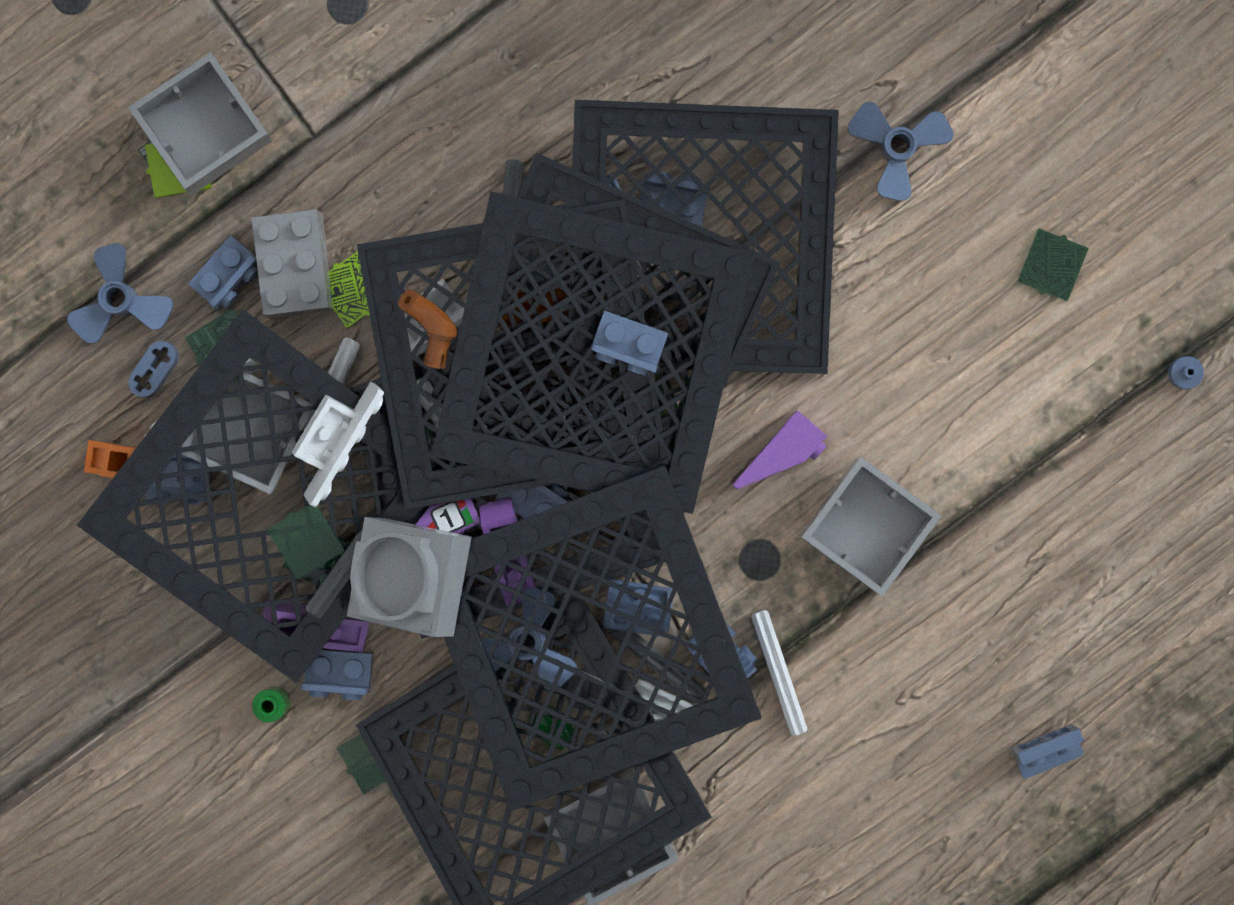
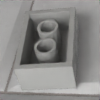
(292, 263)

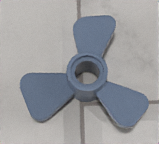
(872, 126)
(94, 319)
(505, 651)

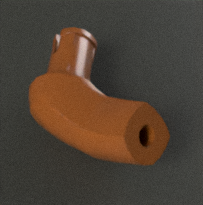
(435, 322)

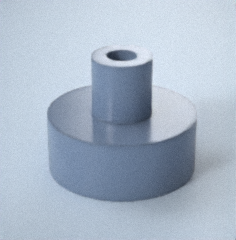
(1179, 374)

